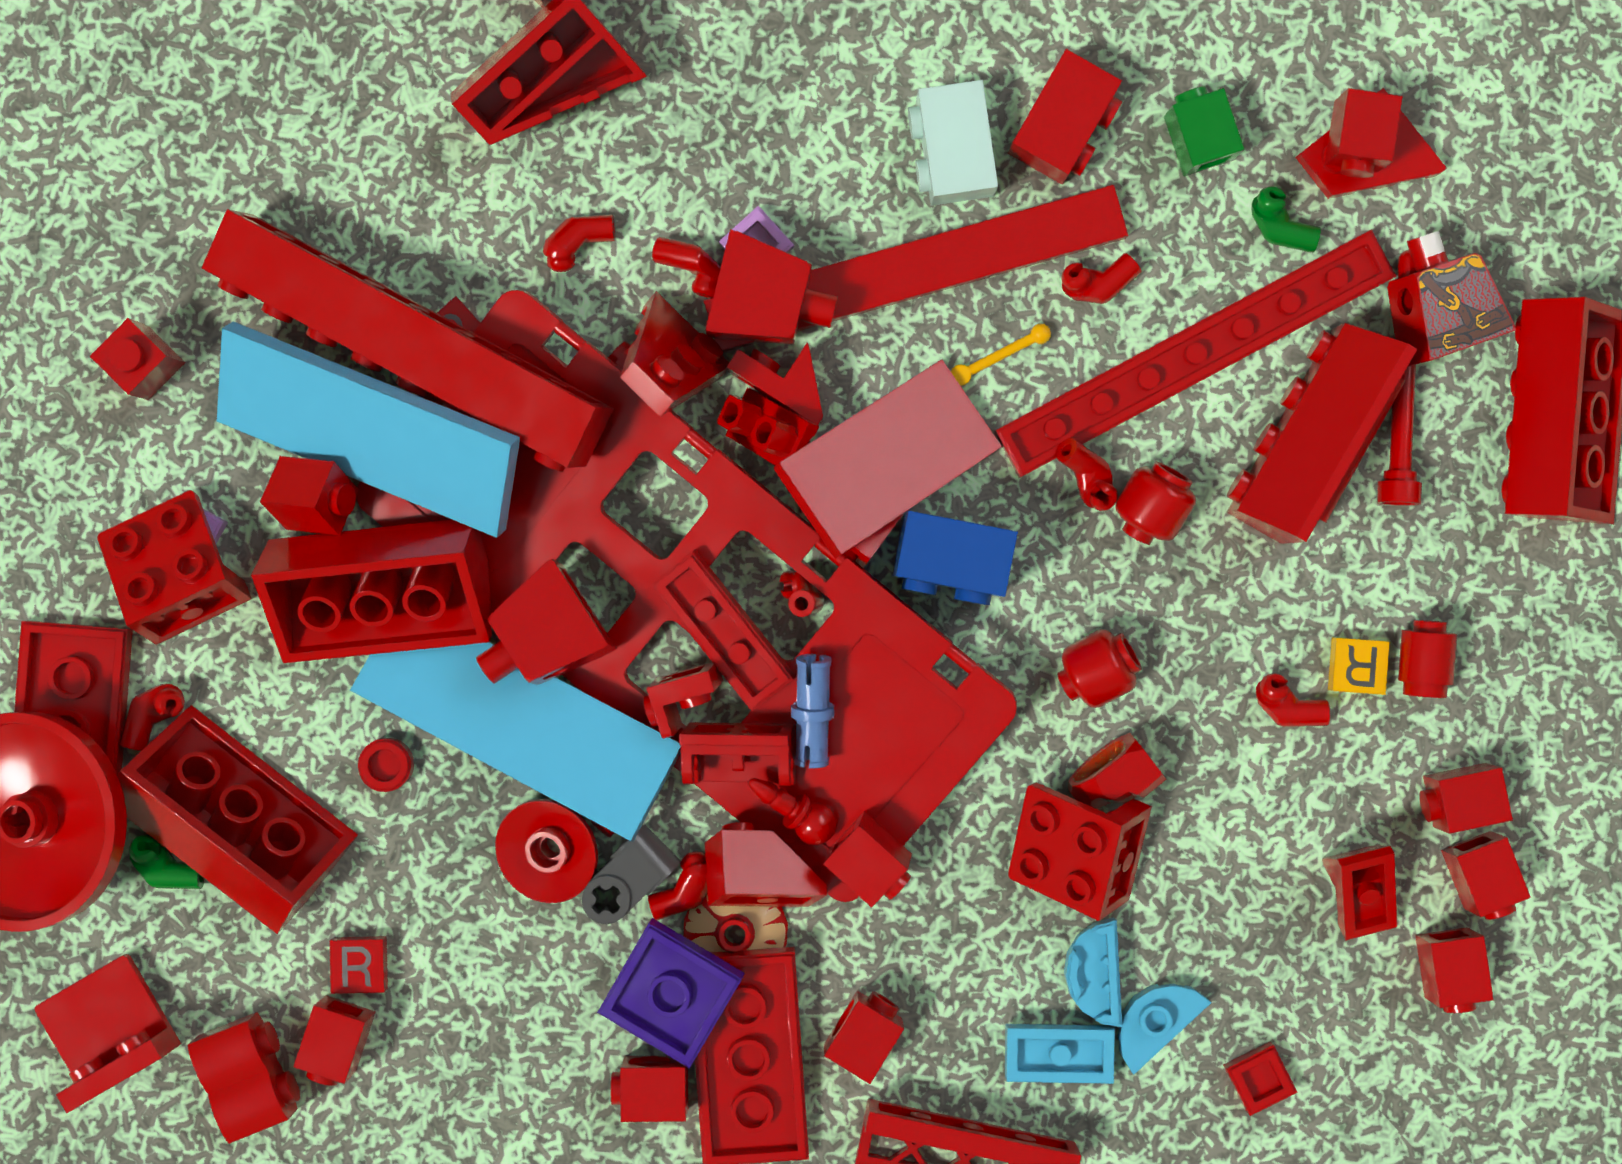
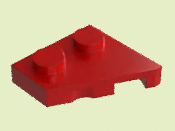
(1411, 161)

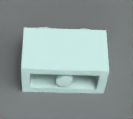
(954, 143)

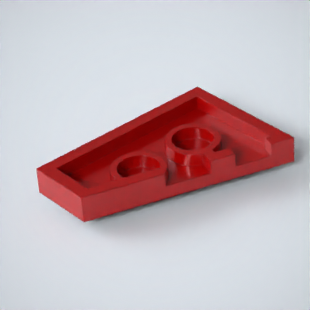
(670, 358)

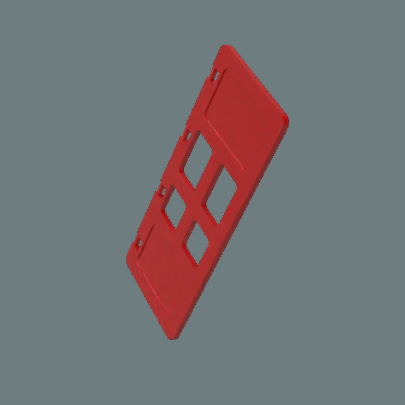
(897, 722)

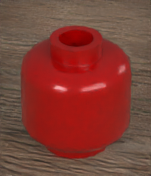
(1155, 503)
(1099, 668)

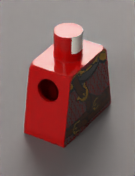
(1445, 302)

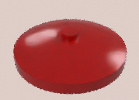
(57, 821)

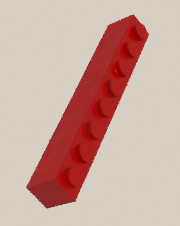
(405, 339)

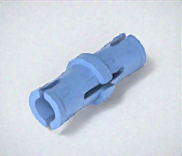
(812, 710)

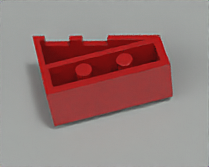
(544, 69)

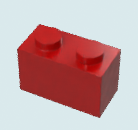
(1065, 116)

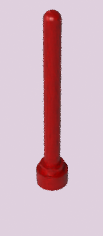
(1400, 482)

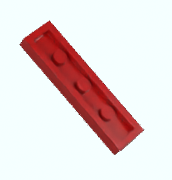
(956, 1134)

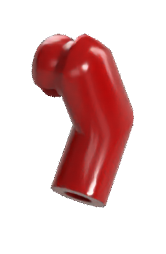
(572, 235)
(691, 258)
(1098, 285)
(1091, 474)
(802, 595)
(1286, 708)
(148, 709)
(687, 893)

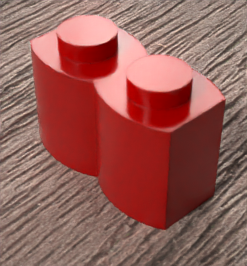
(244, 1077)

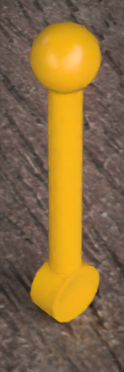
(1039, 334)

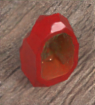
(1115, 774)

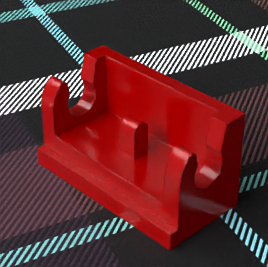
(738, 752)

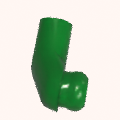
(1276, 225)
(160, 867)

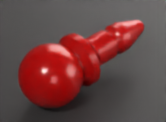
(811, 820)

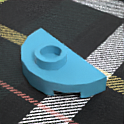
(1094, 972)
(1155, 1019)

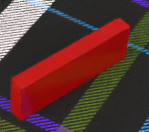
(723, 630)

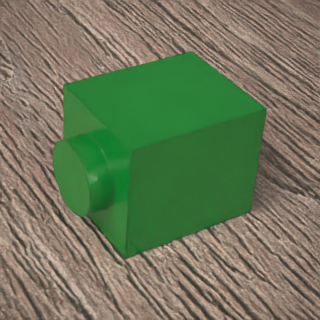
(1203, 130)

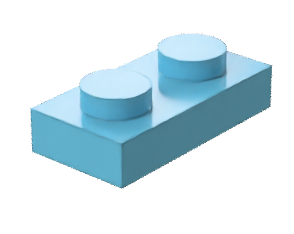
(1059, 1053)

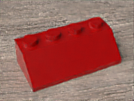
(1565, 411)
(1318, 432)
(375, 590)
(233, 818)

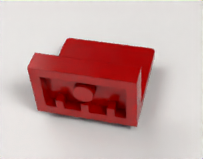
(169, 569)
(1078, 851)
(105, 1029)

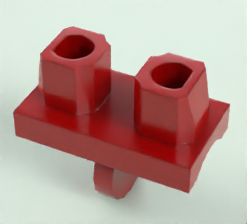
(765, 426)

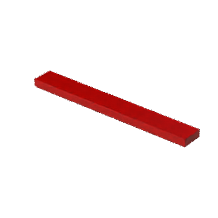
(966, 255)
(1196, 352)

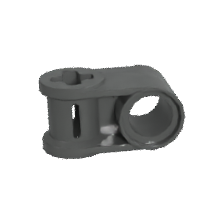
(633, 869)

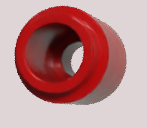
(1427, 659)

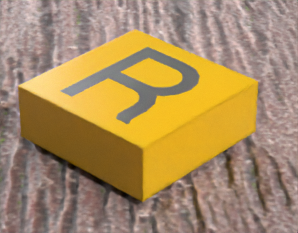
(1358, 666)

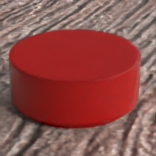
(386, 764)

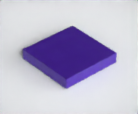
(671, 992)

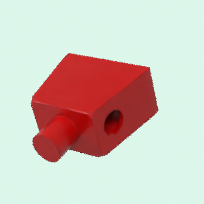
(764, 294)
(544, 629)

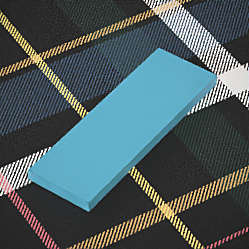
(367, 429)
(532, 732)

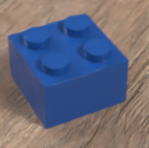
(954, 555)

